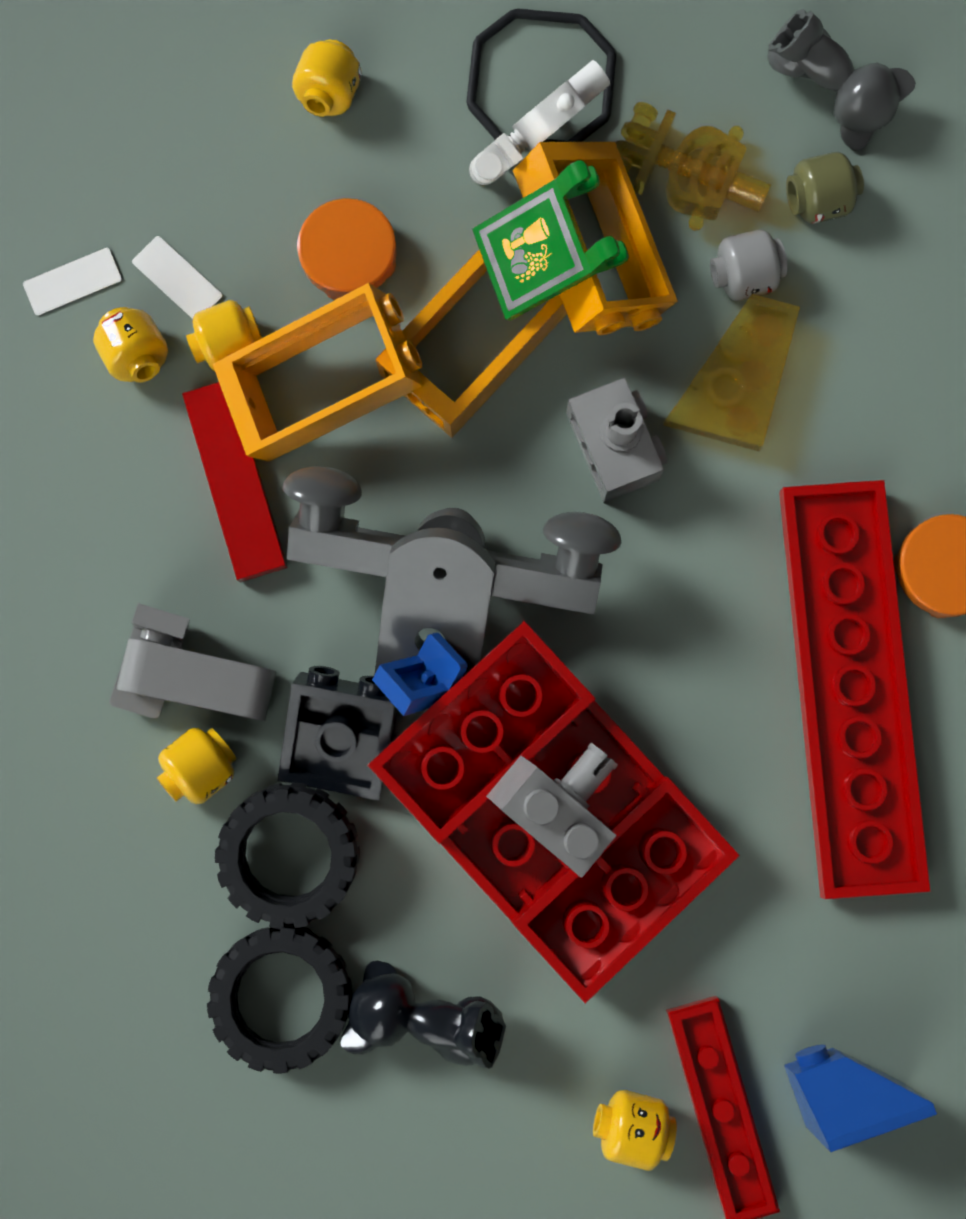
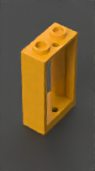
(618, 216)
(429, 398)
(247, 402)

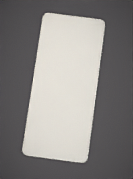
(176, 277)
(72, 281)

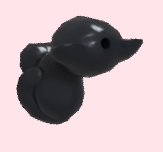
(387, 1009)

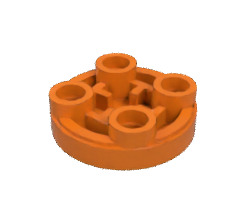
(346, 247)
(934, 565)

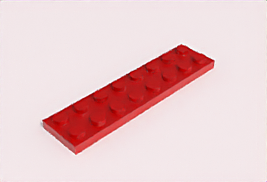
(853, 691)

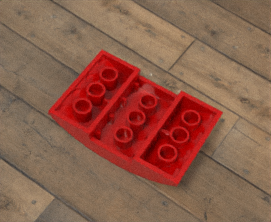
(536, 708)

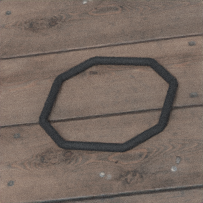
(551, 17)

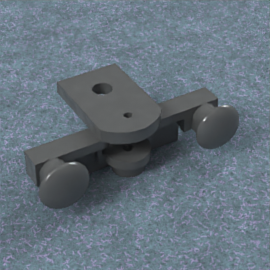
(451, 539)

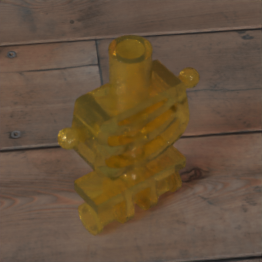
(647, 148)

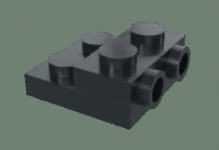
(335, 733)

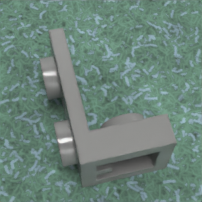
(158, 628)

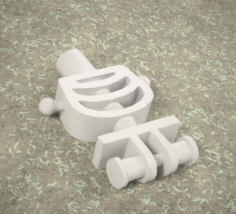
(539, 123)

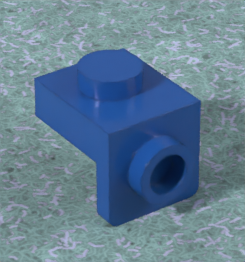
(422, 679)

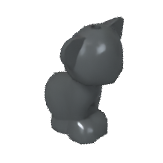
(864, 96)

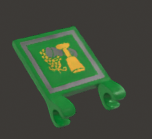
(537, 246)

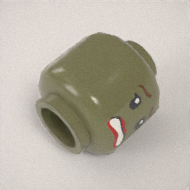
(824, 187)

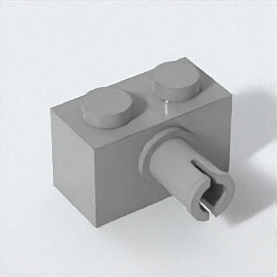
(616, 439)
(557, 809)

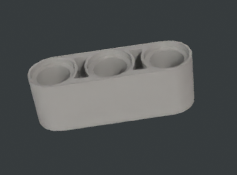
(196, 679)

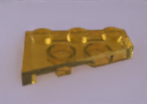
(741, 378)

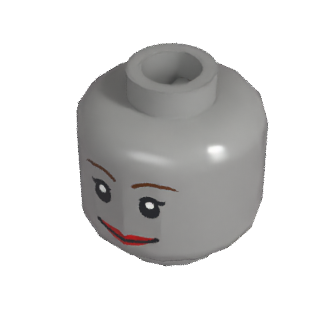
(749, 264)

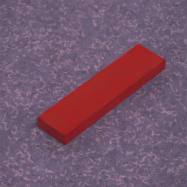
(234, 486)
(722, 1110)

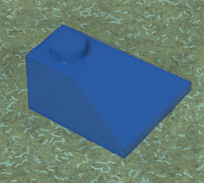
(850, 1100)

